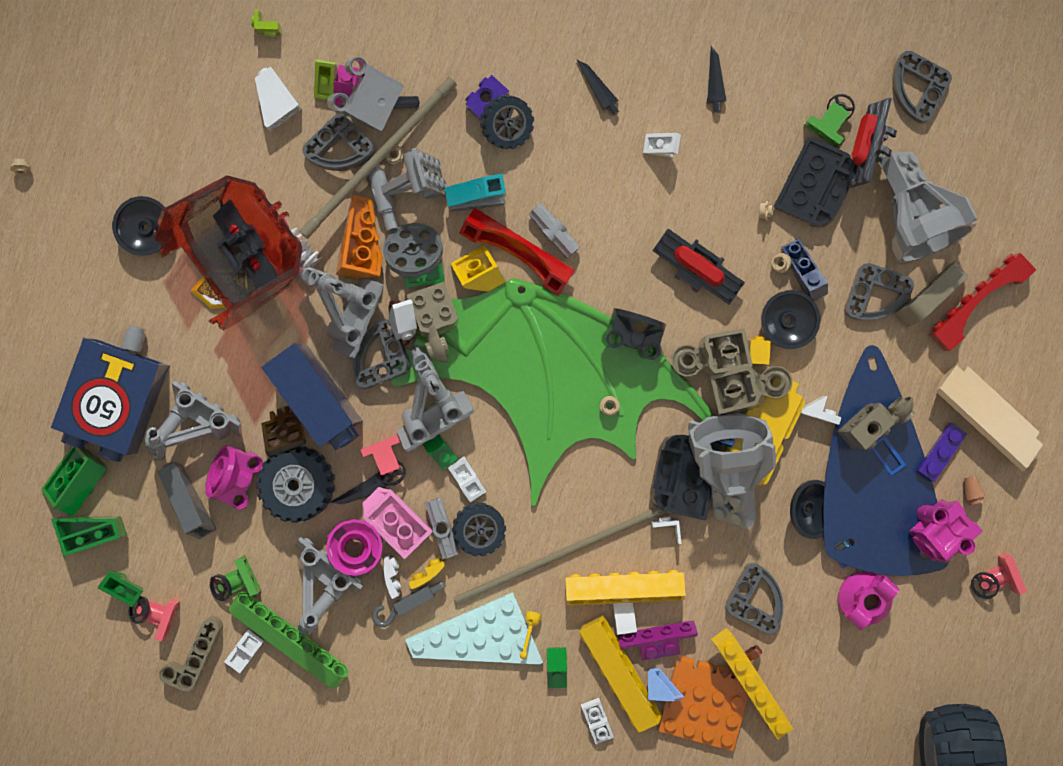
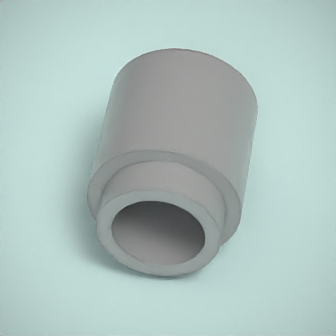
(133, 340)

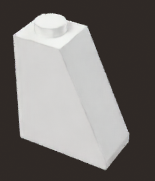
(275, 99)

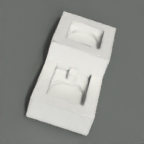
(467, 479)
(624, 618)
(244, 651)

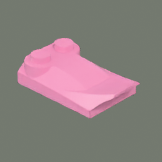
(395, 521)

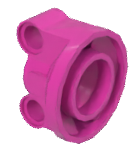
(231, 475)
(359, 531)
(854, 591)

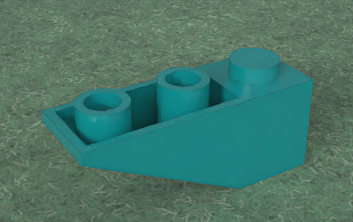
(476, 190)

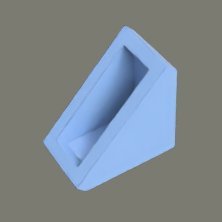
(661, 688)

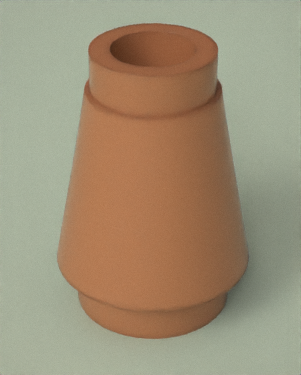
(973, 491)

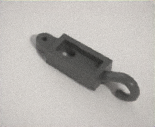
(408, 603)

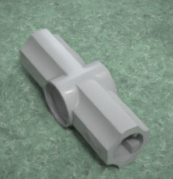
(554, 230)
(445, 540)

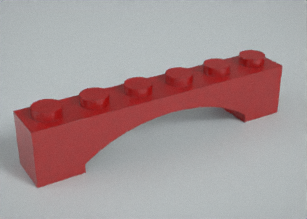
(484, 229)
(950, 330)

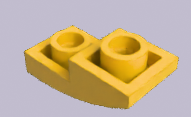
(431, 570)

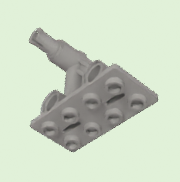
(421, 176)
(361, 302)
(448, 410)
(200, 411)
(325, 573)

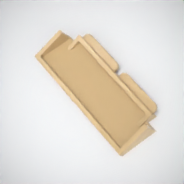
(990, 415)

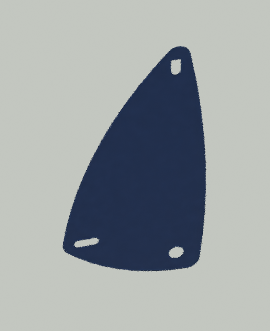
(862, 496)

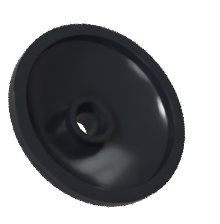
(130, 221)
(804, 319)
(808, 509)

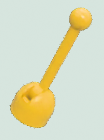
(531, 619)

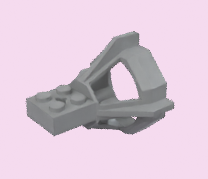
(919, 218)
(733, 473)

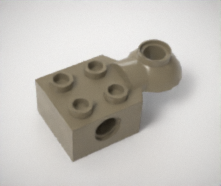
(714, 354)
(746, 389)
(875, 421)

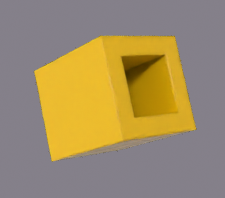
(759, 350)

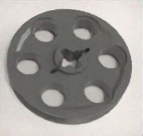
(414, 241)

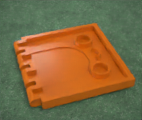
(710, 705)

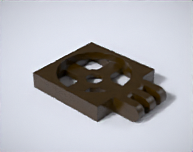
(280, 420)

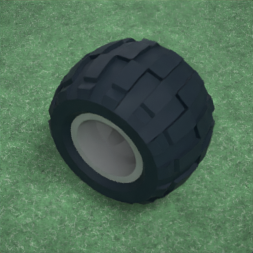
(961, 737)

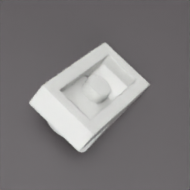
(662, 144)
(815, 410)

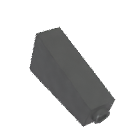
(186, 501)

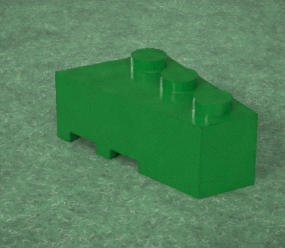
(86, 532)

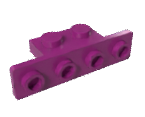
(659, 640)

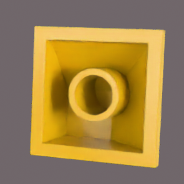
(478, 270)

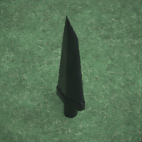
(716, 88)
(603, 94)
(362, 490)

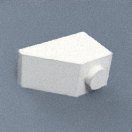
(403, 320)

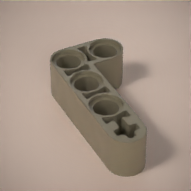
(932, 295)
(197, 652)

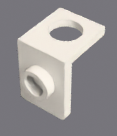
(667, 521)

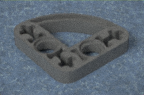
(933, 85)
(341, 132)
(875, 279)
(393, 358)
(743, 599)

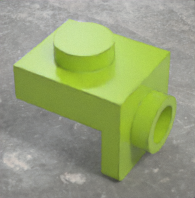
(268, 28)

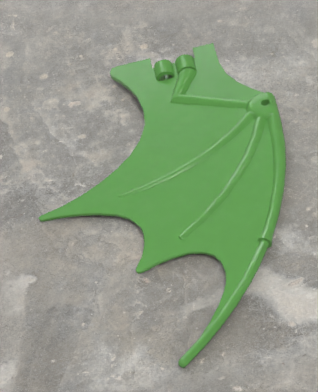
(552, 371)

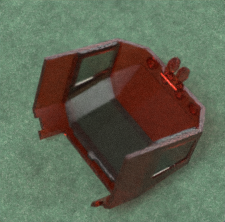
(192, 227)

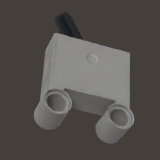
(372, 96)

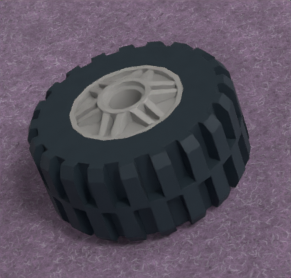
(281, 495)

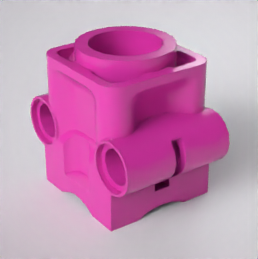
(944, 531)

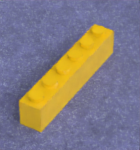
(625, 588)
(620, 674)
(752, 683)

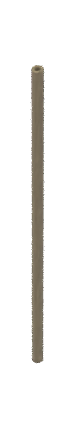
(557, 555)

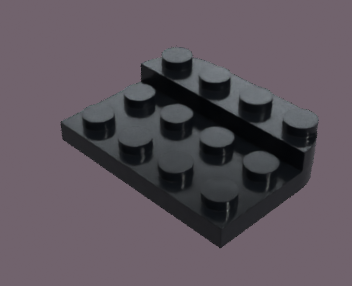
(816, 184)
(677, 479)

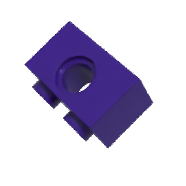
(487, 86)

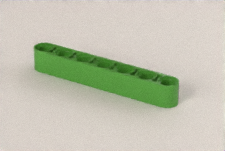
(288, 640)

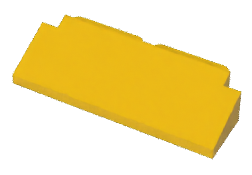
(780, 416)

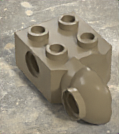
(434, 317)

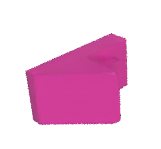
(344, 84)

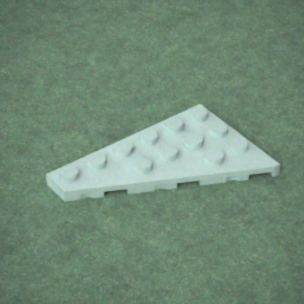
(483, 634)

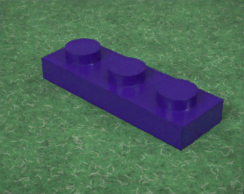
(941, 452)

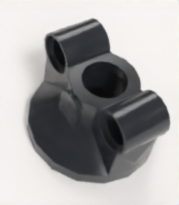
(635, 332)

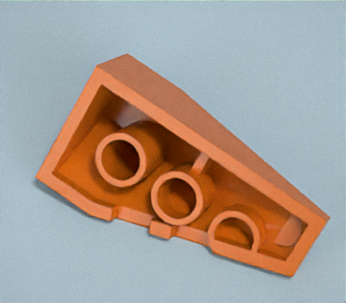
(360, 247)

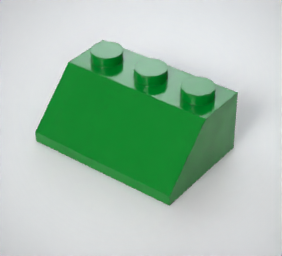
(73, 480)

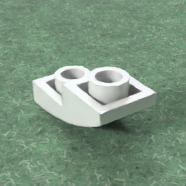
(390, 569)
(597, 721)

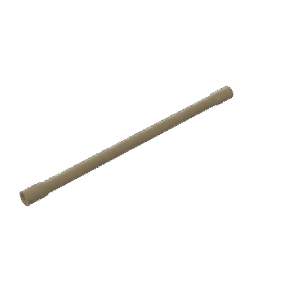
(440, 93)

